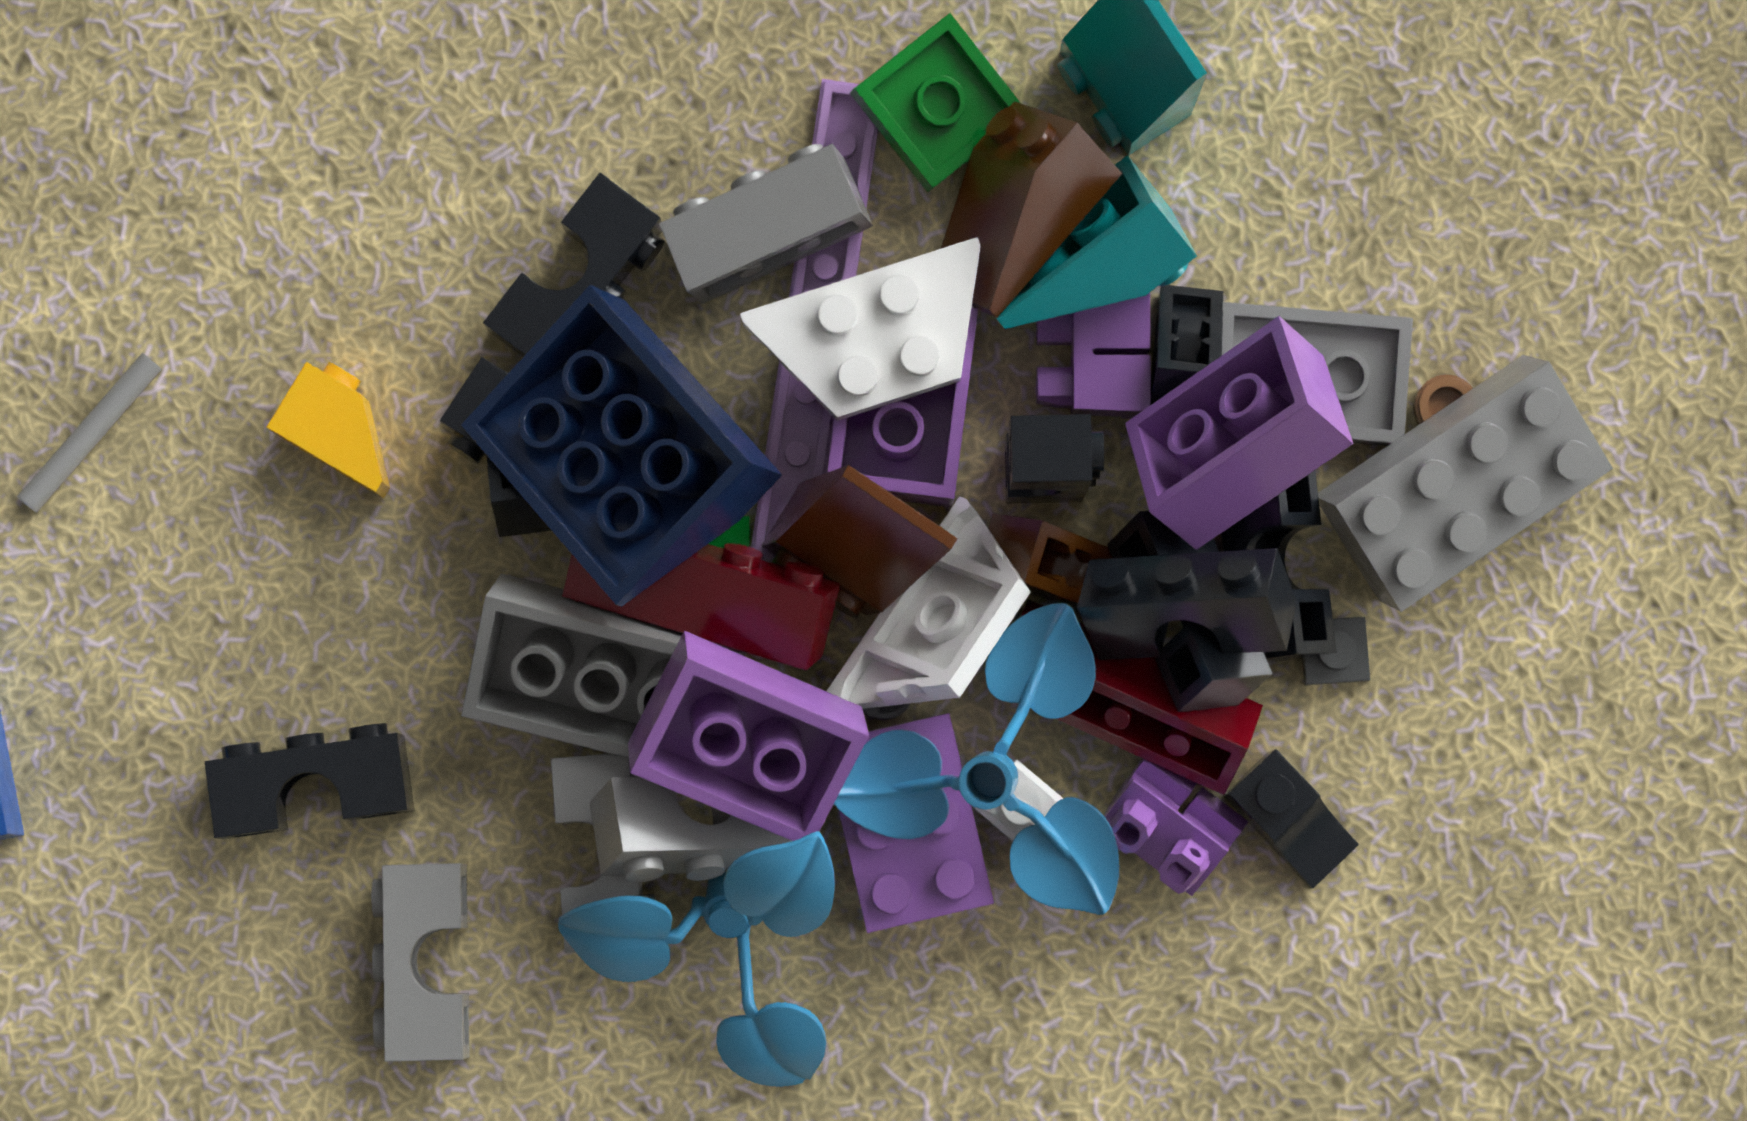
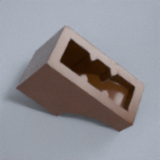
(1046, 556)

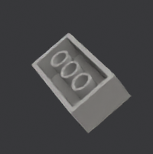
(1463, 482)
(564, 666)

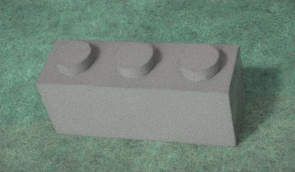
(765, 222)

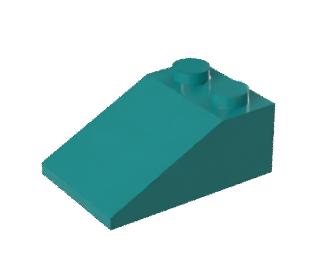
(1132, 70)
(1112, 255)

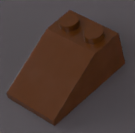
(1024, 197)
(857, 539)

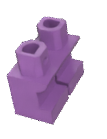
(1107, 360)
(1177, 844)

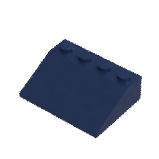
(619, 446)

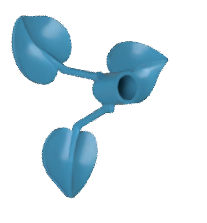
(899, 793)
(778, 884)

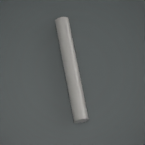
(89, 432)

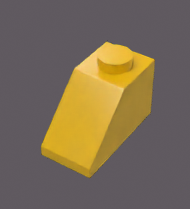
(333, 425)

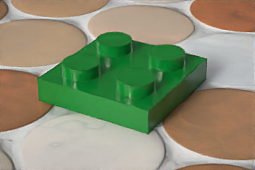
(934, 101)

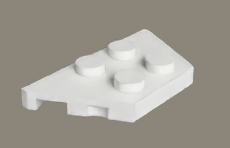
(877, 331)
(940, 626)

